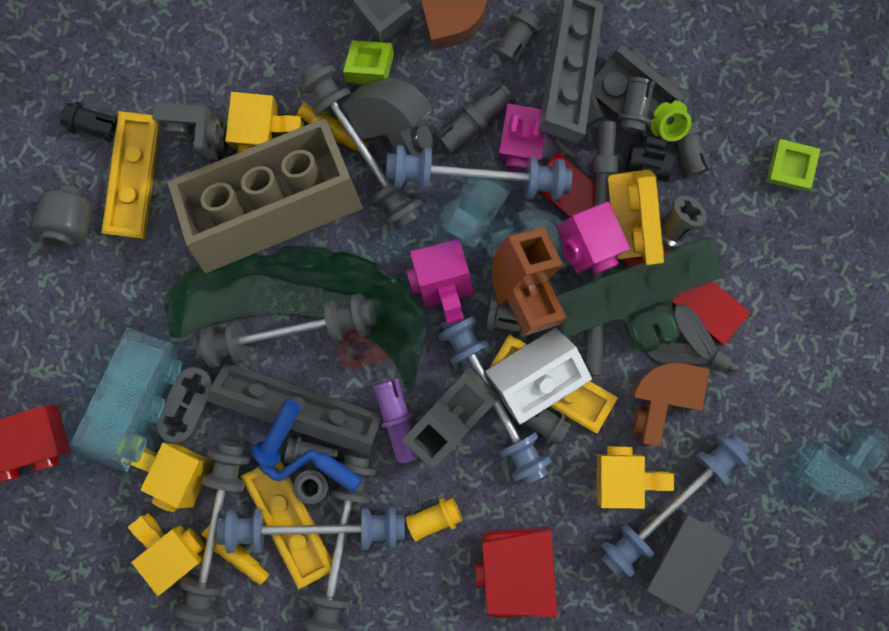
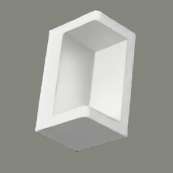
(538, 375)

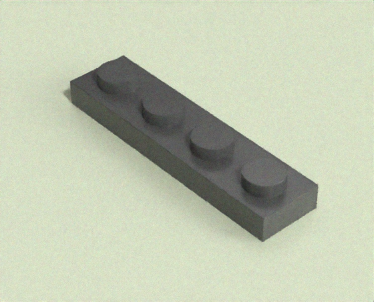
(571, 69)
(319, 414)

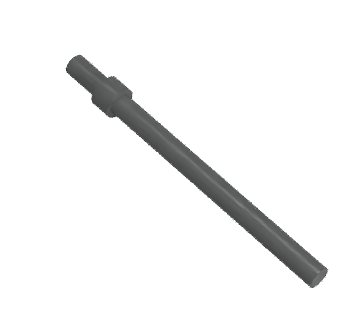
(603, 165)

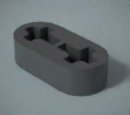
(177, 399)

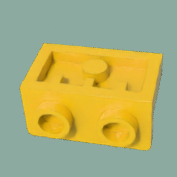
(637, 210)

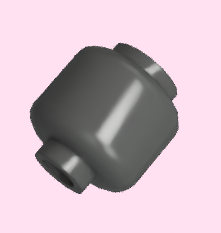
(62, 217)

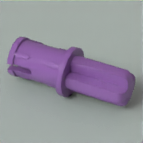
(395, 417)

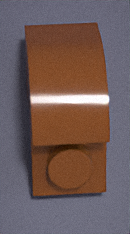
(452, 21)
(522, 278)
(662, 386)

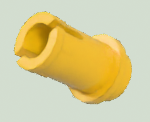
(434, 519)

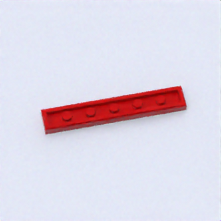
(712, 304)

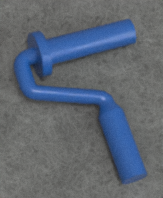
(268, 455)

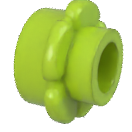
(677, 127)

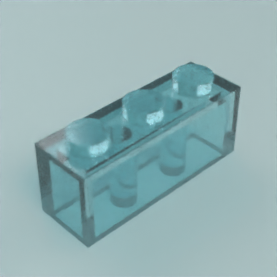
(127, 400)

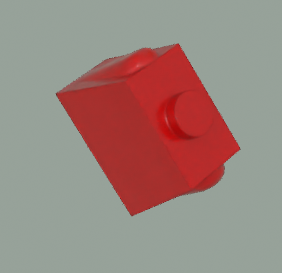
(518, 573)

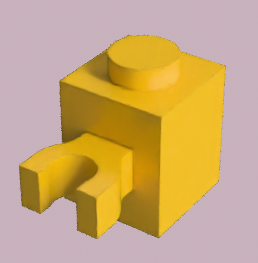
(256, 120)
(173, 475)
(623, 479)
(167, 555)

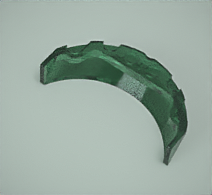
(299, 284)

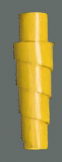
(338, 131)
(241, 560)

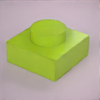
(368, 61)
(793, 165)

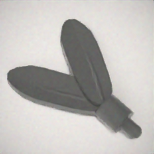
(698, 349)

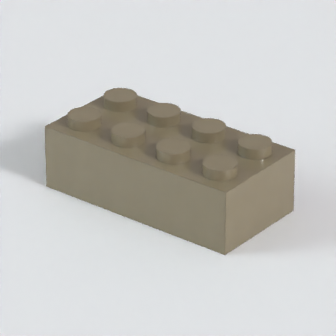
(263, 196)

